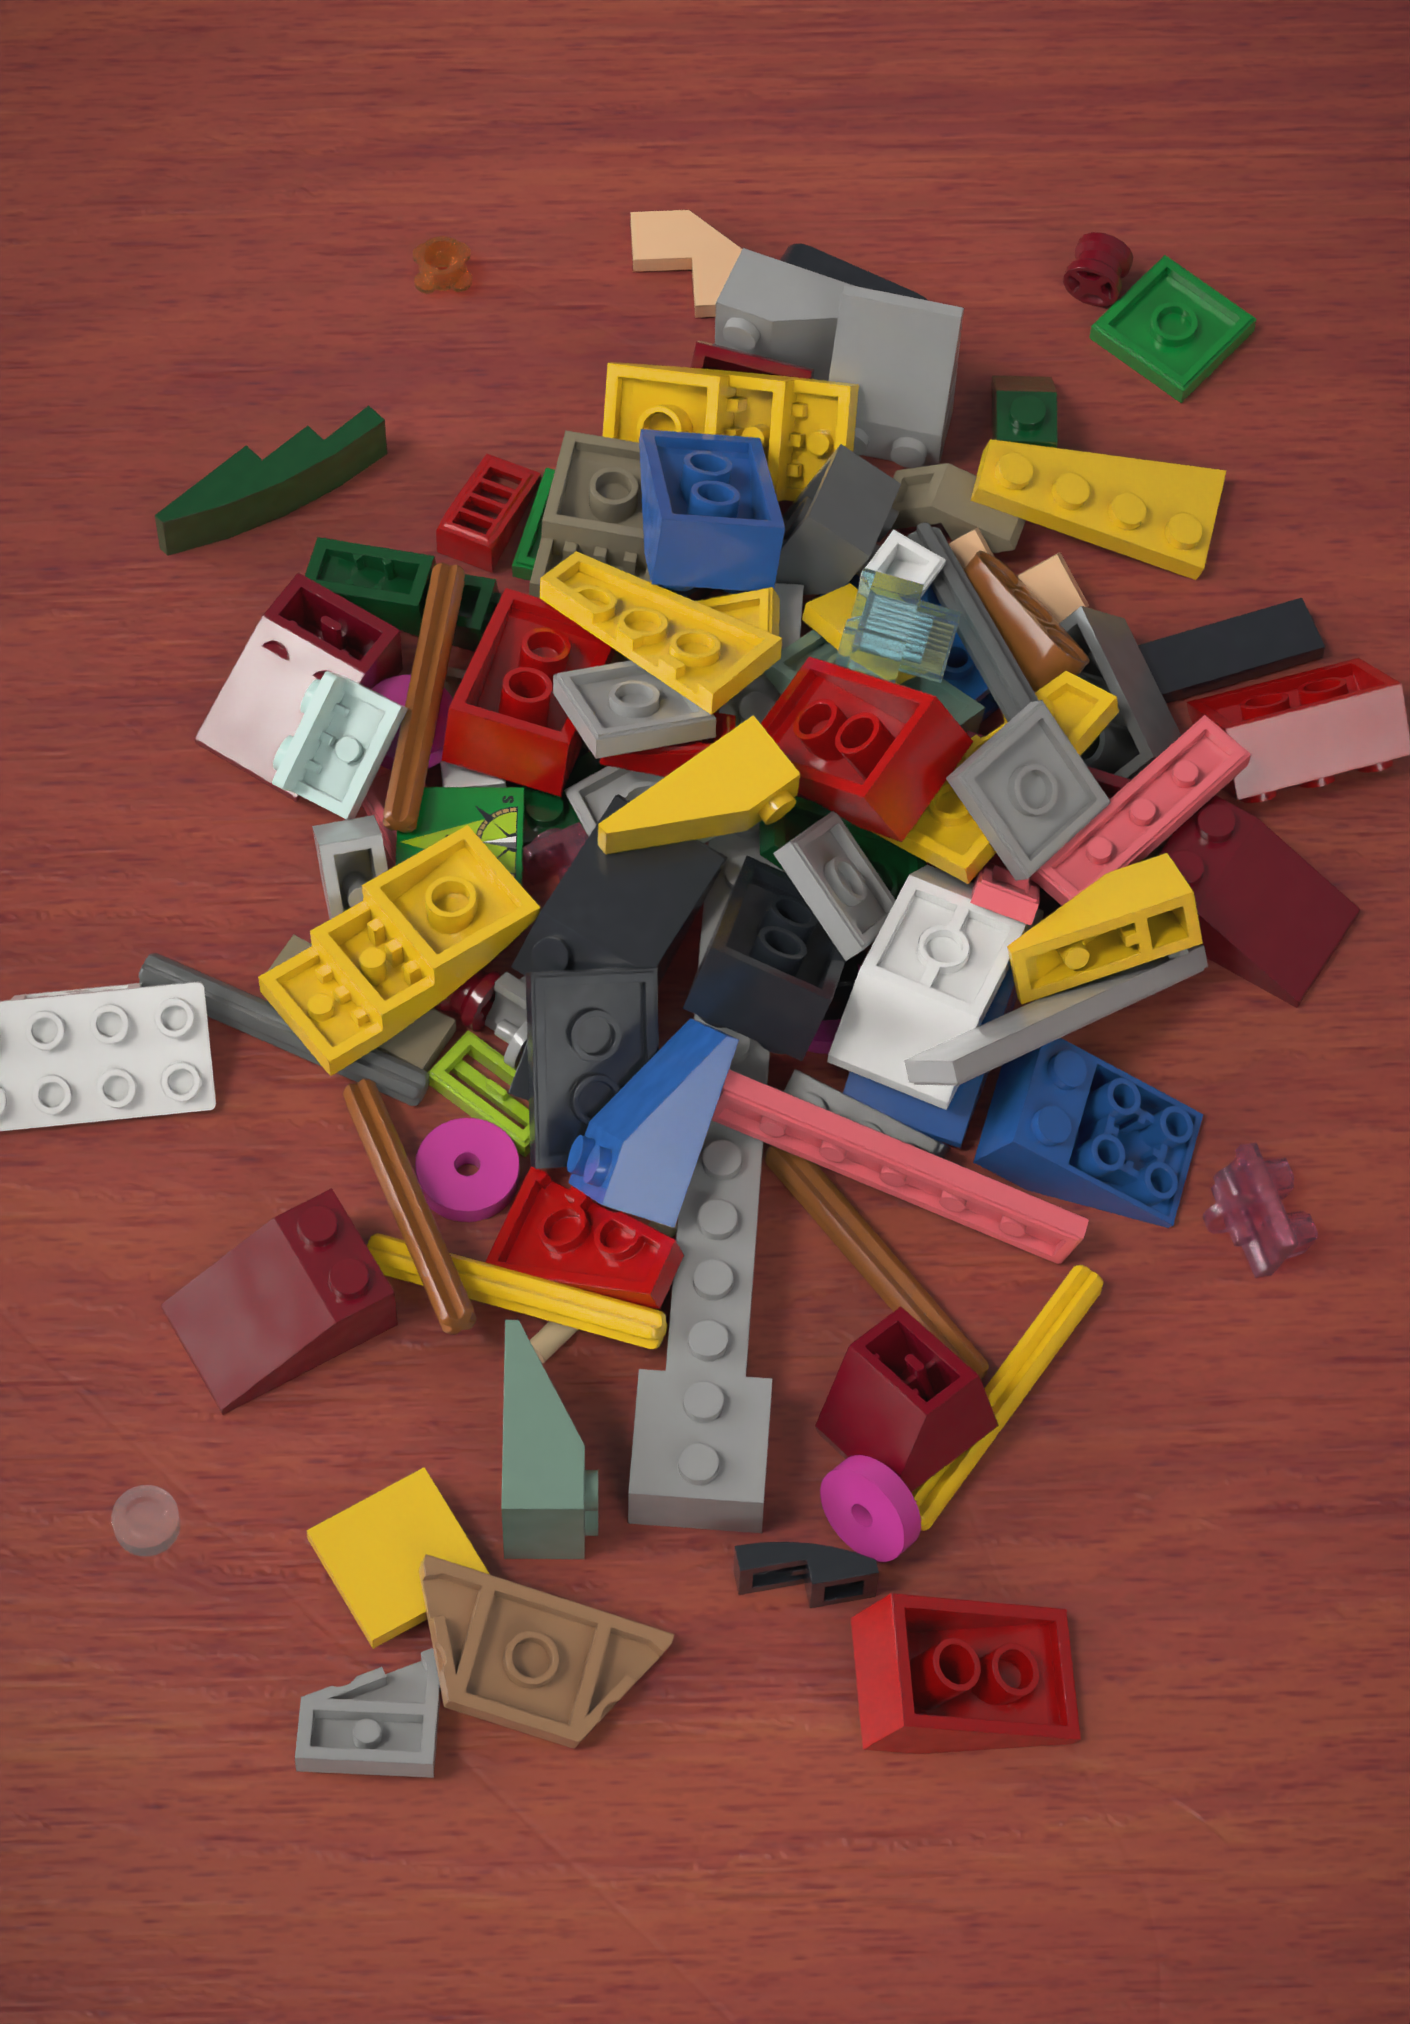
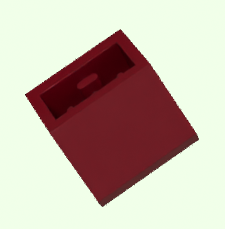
(905, 1401)

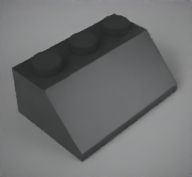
(1117, 666)

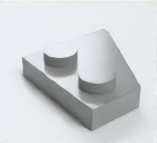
(373, 1723)

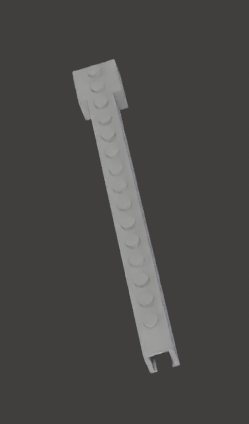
(702, 1420)

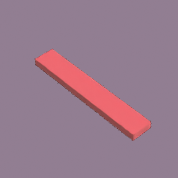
(898, 1168)

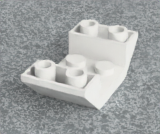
(924, 981)

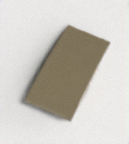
(594, 508)

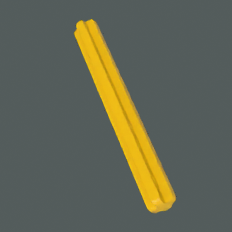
(534, 1296)
(1015, 1380)

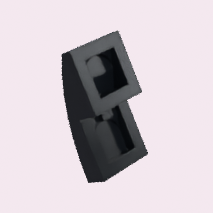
(827, 1571)

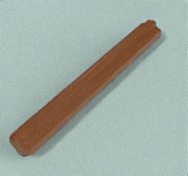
(424, 698)
(409, 1207)
(869, 1251)

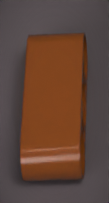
(1026, 626)

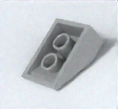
(779, 312)
(906, 372)

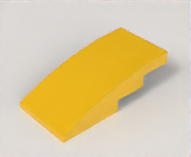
(793, 416)
(399, 949)

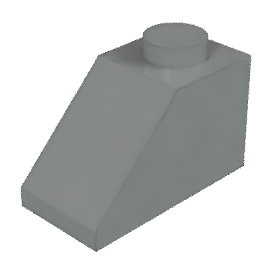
(348, 857)

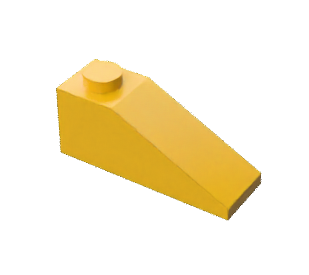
(711, 795)
(1107, 929)

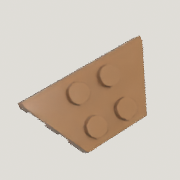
(530, 1654)

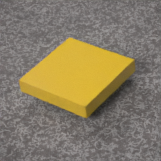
(378, 1550)

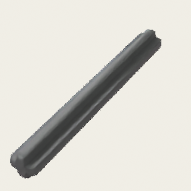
(976, 627)
(262, 1021)

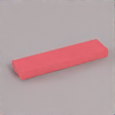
(1146, 810)

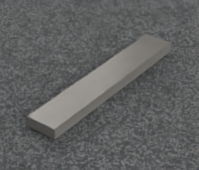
(1047, 1020)

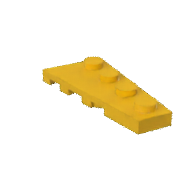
(1116, 502)
(666, 634)
(947, 831)

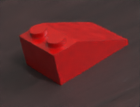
(505, 706)
(866, 745)
(963, 1675)

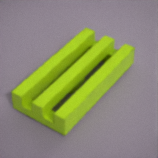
(472, 1103)

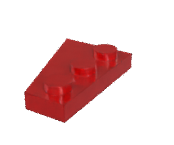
(583, 1245)

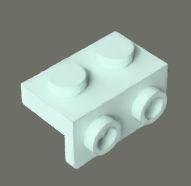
(337, 744)

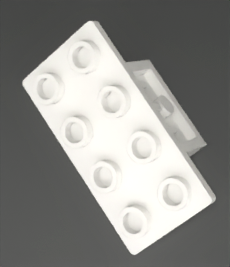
(104, 1055)

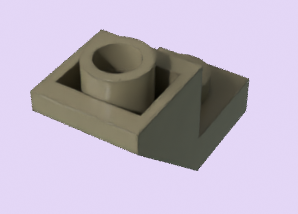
(943, 496)

